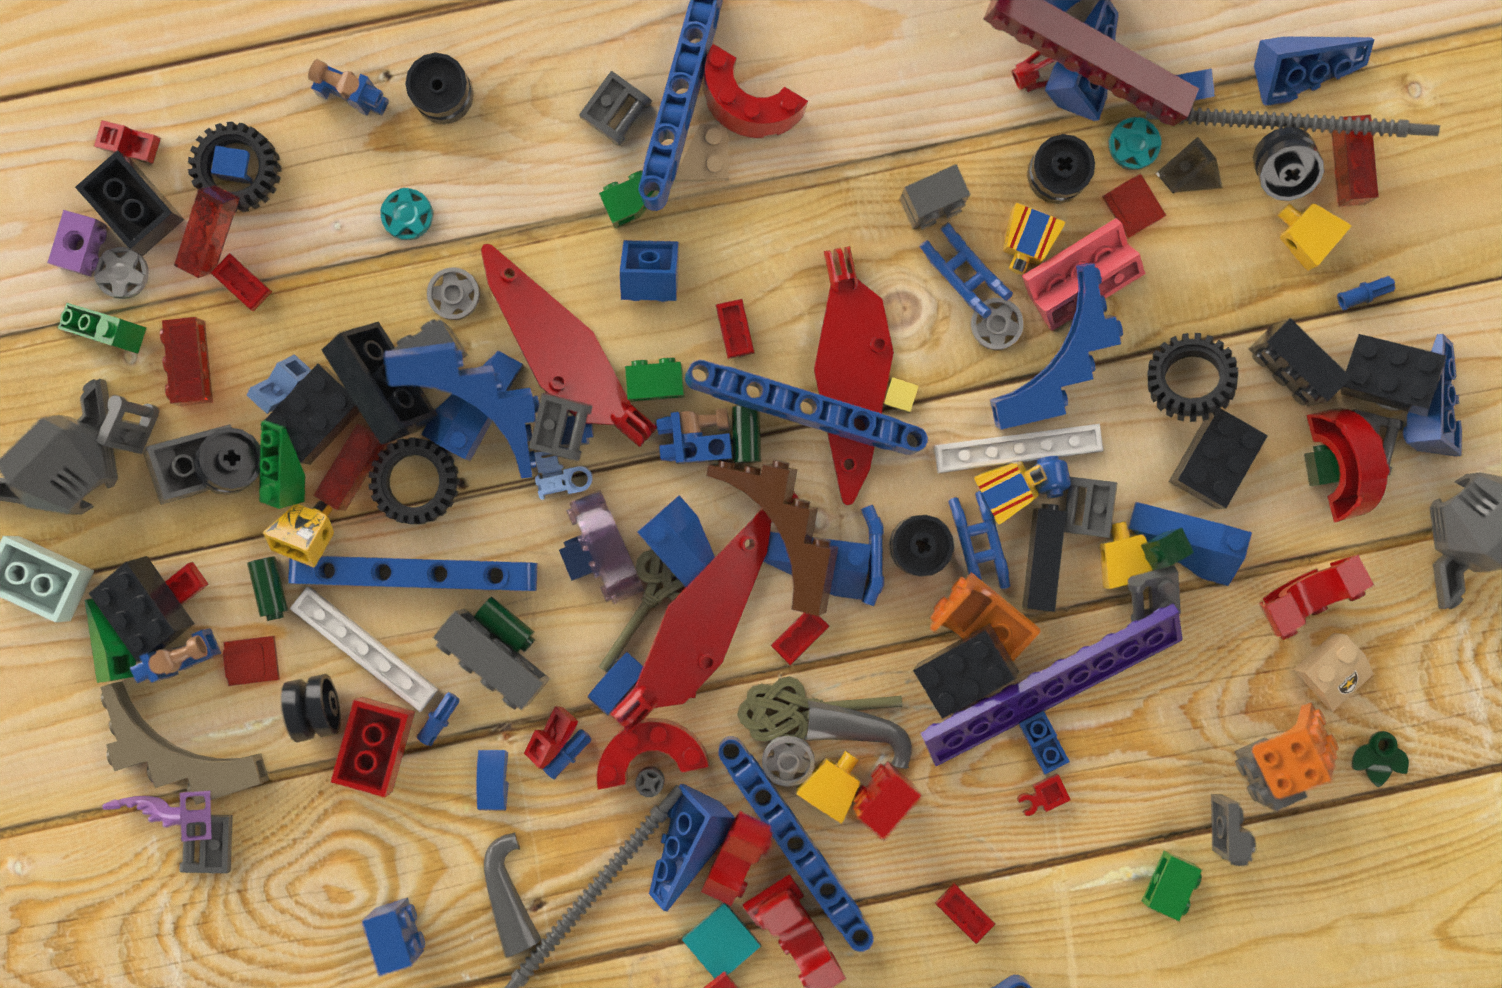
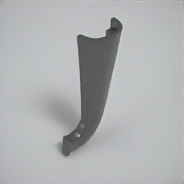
(841, 723)
(510, 915)

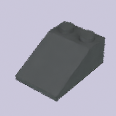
(173, 466)

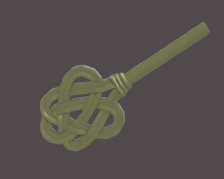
(649, 601)
(761, 720)

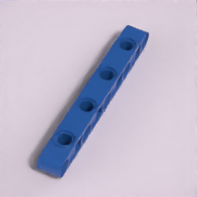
(675, 108)
(785, 402)
(416, 573)
(806, 859)

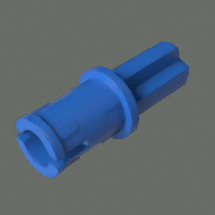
(1366, 292)
(438, 719)
(568, 753)

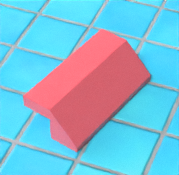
(1055, 282)

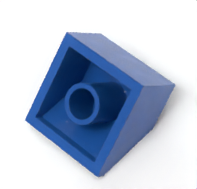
(649, 270)

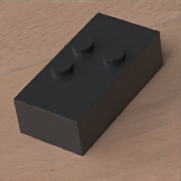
(361, 367)

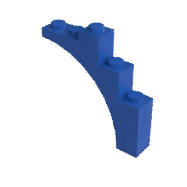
(1071, 365)
(438, 368)

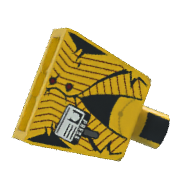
(301, 533)

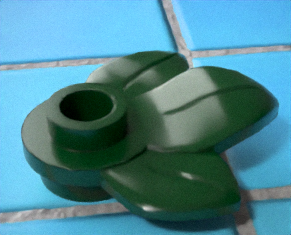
(1380, 763)

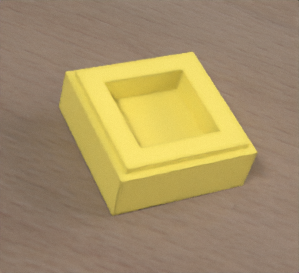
(900, 395)

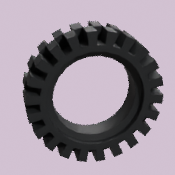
(228, 135)
(1192, 407)
(381, 481)

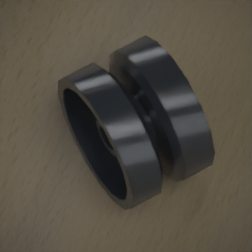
(439, 88)
(1072, 157)
(1288, 163)
(216, 473)
(937, 550)
(310, 708)

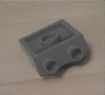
(1228, 837)

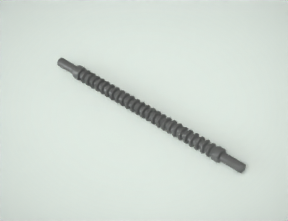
(1401, 128)
(658, 814)

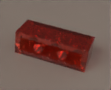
(1355, 166)
(206, 231)
(186, 361)
(349, 468)

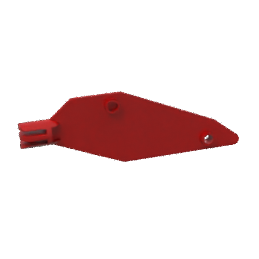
(561, 349)
(852, 362)
(698, 627)

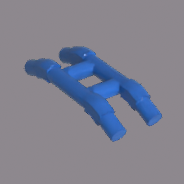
(965, 254)
(987, 526)
(876, 577)

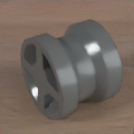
(648, 789)

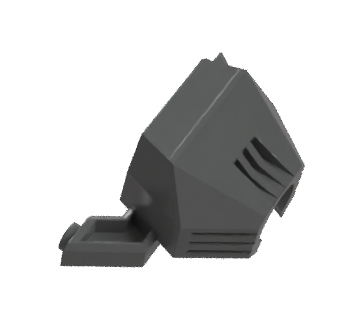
(60, 460)
(1467, 534)

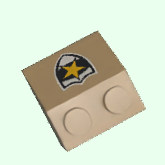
(1335, 670)

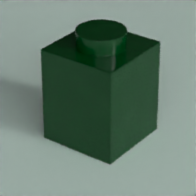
(1322, 466)
(1167, 548)

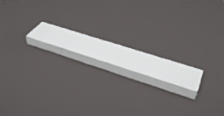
(1018, 448)
(364, 649)

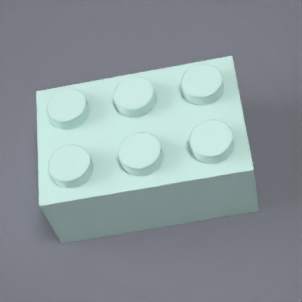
(41, 579)

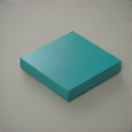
(721, 941)

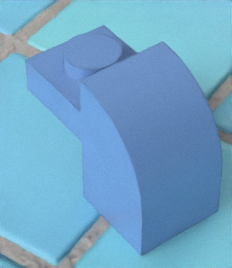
(280, 383)

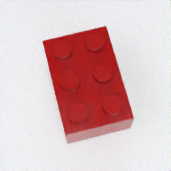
(372, 746)
(885, 799)

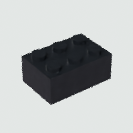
(129, 203)
(1299, 363)
(1393, 374)
(315, 413)
(1218, 459)
(141, 607)
(966, 671)

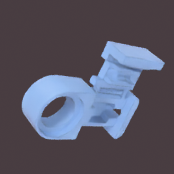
(553, 476)

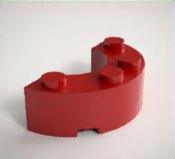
(743, 112)
(1359, 457)
(1312, 593)
(649, 735)
(742, 846)
(802, 939)

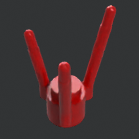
(1027, 73)

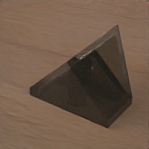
(1191, 169)

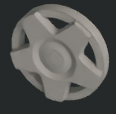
(121, 272)
(453, 293)
(998, 325)
(788, 760)

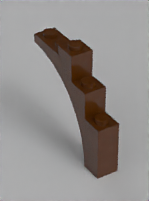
(810, 560)

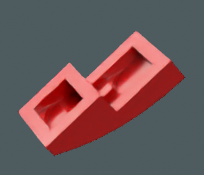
(130, 142)
(548, 742)

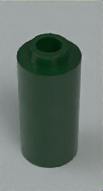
(746, 435)
(267, 588)
(505, 625)

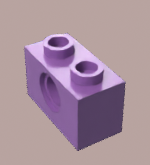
(71, 230)

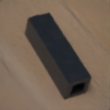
(1044, 558)

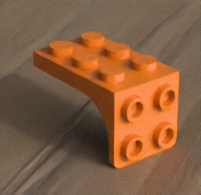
(976, 605)
(1300, 756)

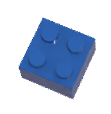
(393, 936)

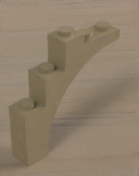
(167, 762)

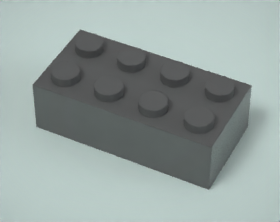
(490, 659)

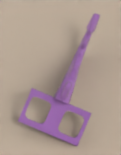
(169, 815)

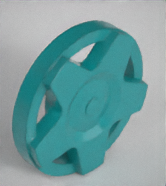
(1135, 143)
(406, 214)

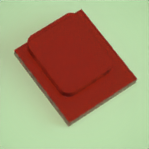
(1134, 205)
(250, 660)

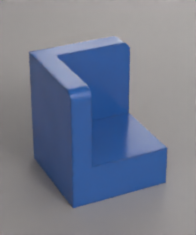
(231, 165)

